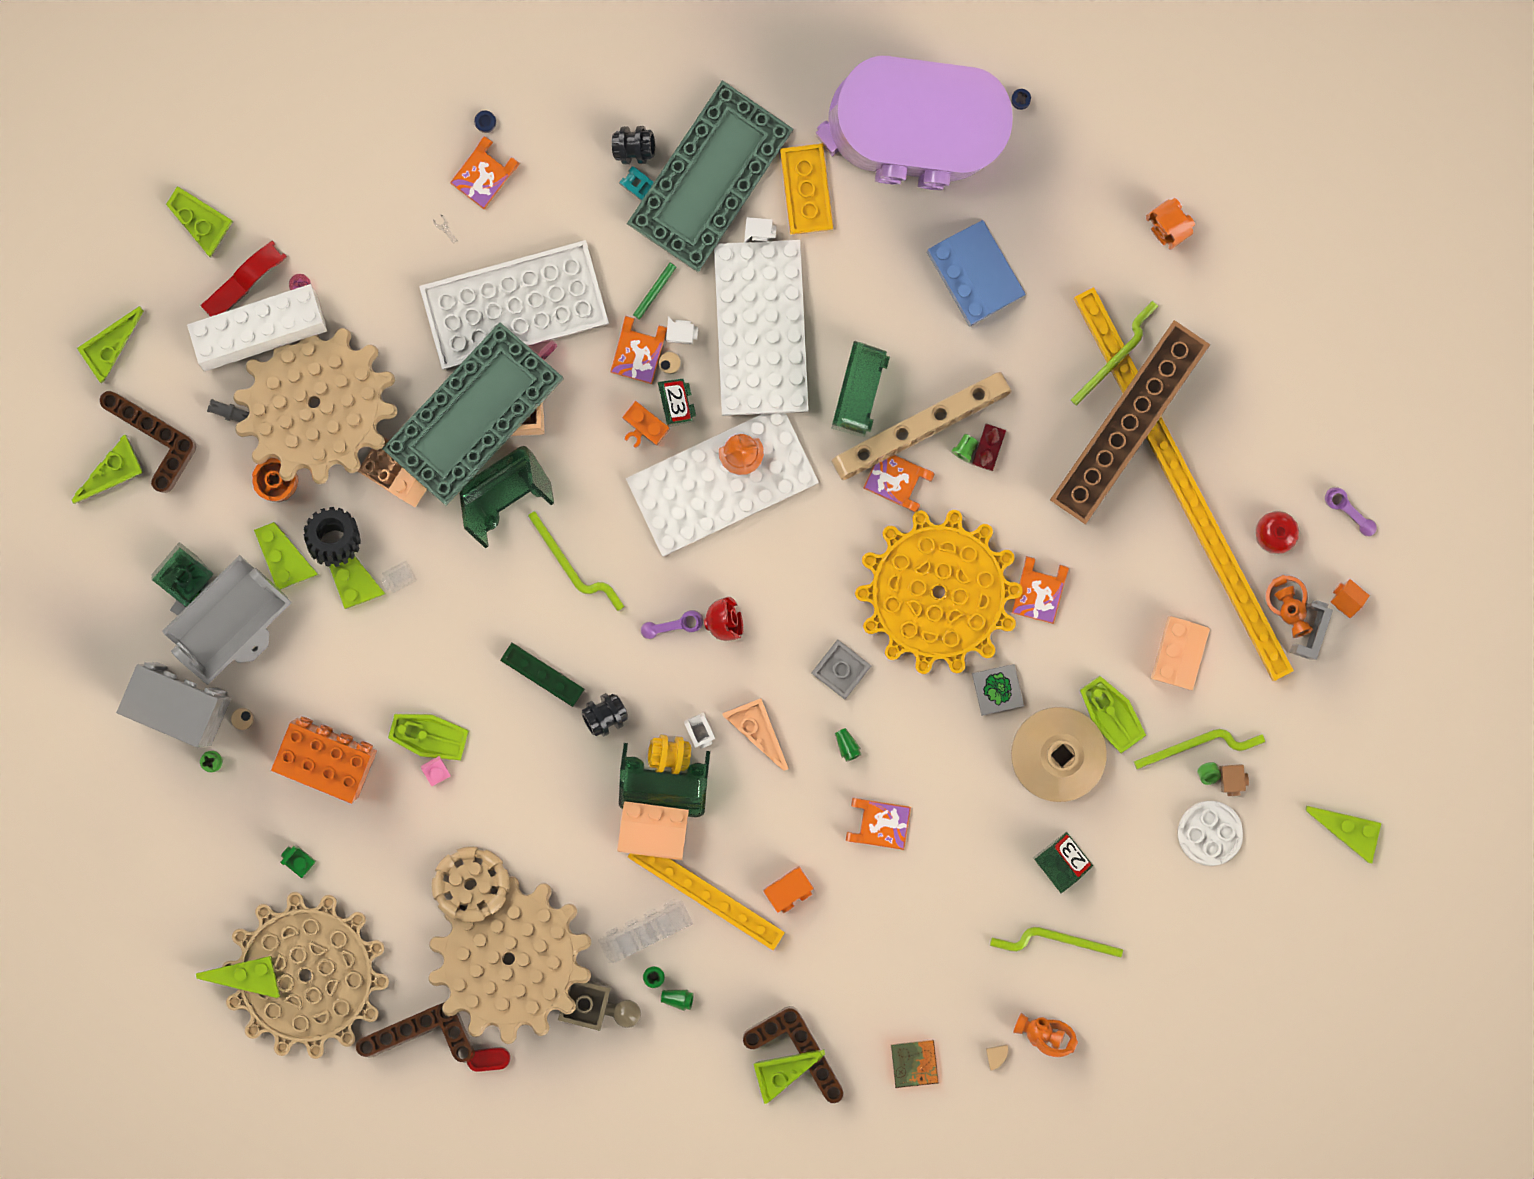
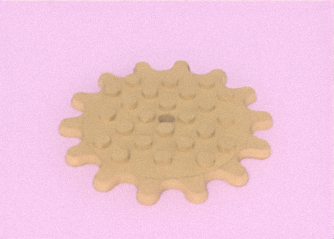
(319, 435)
(339, 979)
(515, 992)

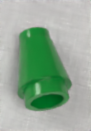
(847, 745)
(653, 983)
(678, 998)

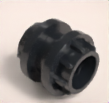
(633, 145)
(605, 714)

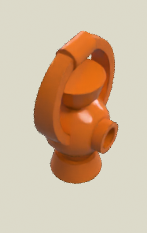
(1290, 604)
(1041, 1032)

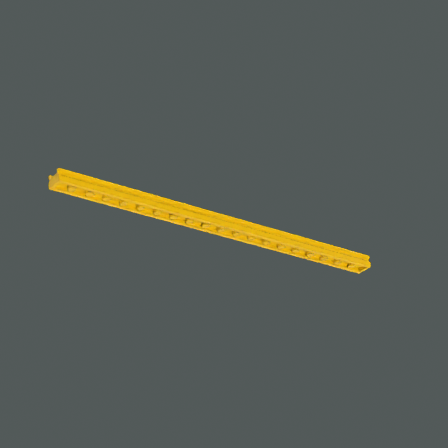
(1190, 497)

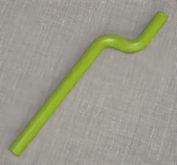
(1138, 334)
(586, 589)
(1239, 746)
(1037, 931)

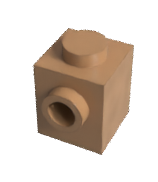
(1233, 779)

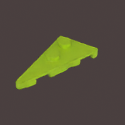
(106, 346)
(116, 468)
(1355, 832)
(252, 976)
(779, 1073)

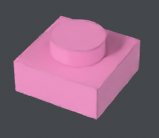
(435, 771)

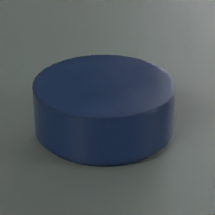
(485, 121)

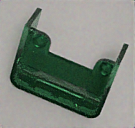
(859, 389)
(500, 487)
(664, 789)

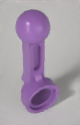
(1366, 526)
(649, 629)

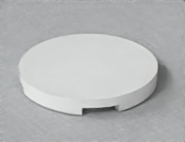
(1210, 833)

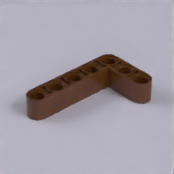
(156, 433)
(418, 1030)
(801, 1046)

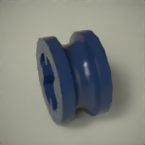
(1027, 101)

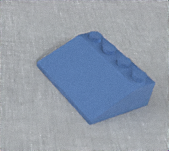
(975, 272)

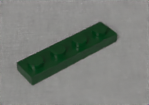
(542, 674)

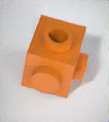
(1349, 598)

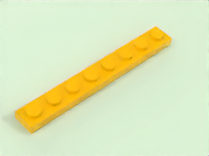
(711, 898)

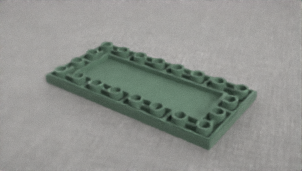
(710, 176)
(473, 413)

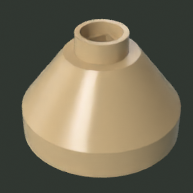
(1043, 735)

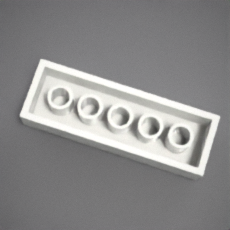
(257, 327)

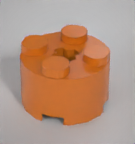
(1170, 223)
(262, 482)

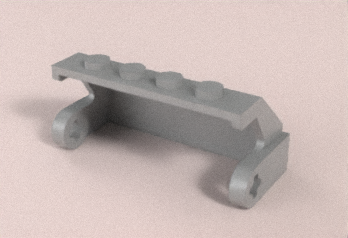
(226, 621)

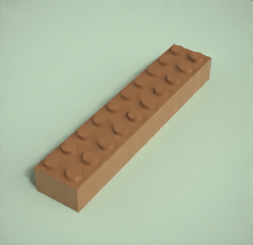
(1130, 422)

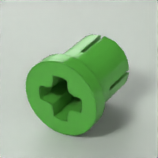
(965, 448)
(216, 764)

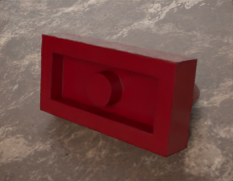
(989, 447)

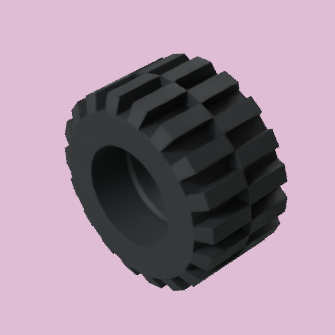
(329, 521)

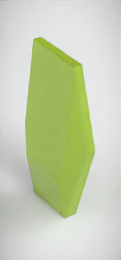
(1112, 714)
(428, 735)

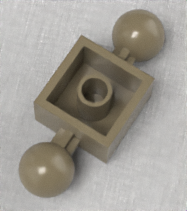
(593, 1004)

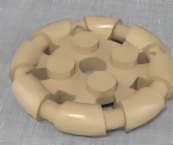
(460, 876)

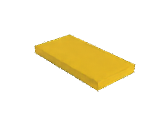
(806, 189)

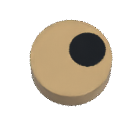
(669, 362)
(242, 719)

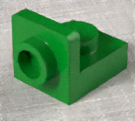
(297, 860)

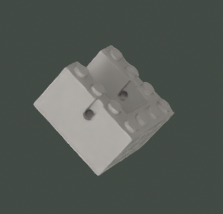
(173, 706)

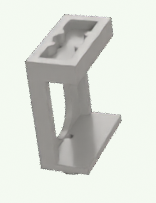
(1317, 634)

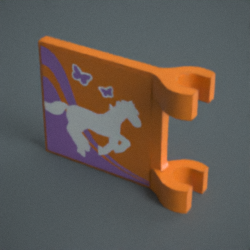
(482, 175)
(637, 352)
(896, 479)
(1040, 593)
(881, 824)

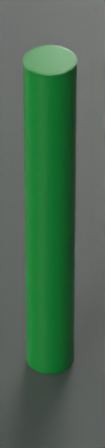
(654, 291)

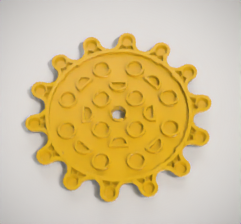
(945, 558)

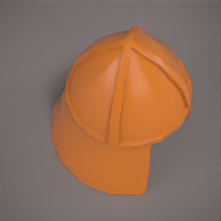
(741, 454)

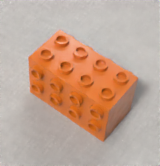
(324, 759)

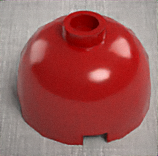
(1277, 532)
(723, 620)

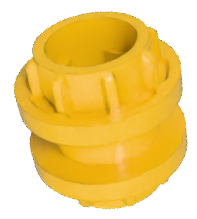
(669, 754)

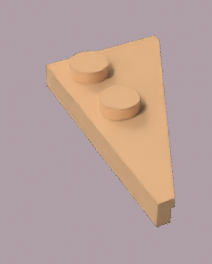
(755, 725)

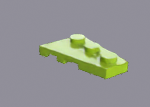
(200, 220)
(282, 557)
(354, 583)

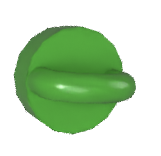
(1209, 773)

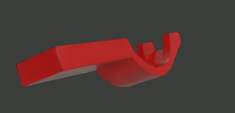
(242, 280)

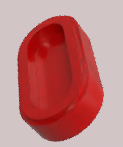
(489, 1059)

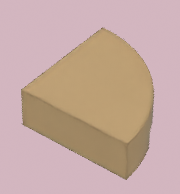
(996, 1056)

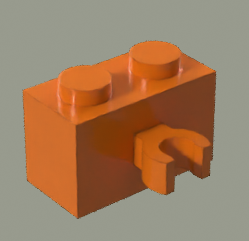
(645, 425)

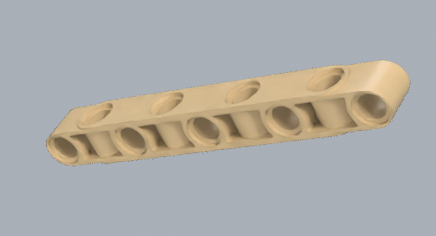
(921, 426)

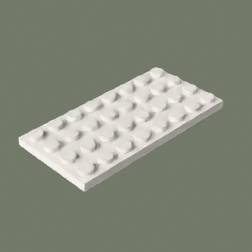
(531, 296)
(761, 327)
(698, 495)

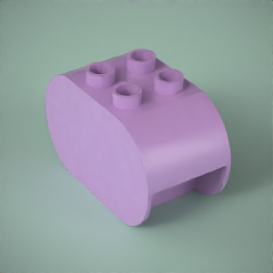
(920, 120)

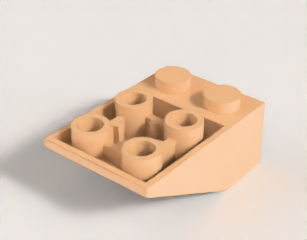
(391, 476)

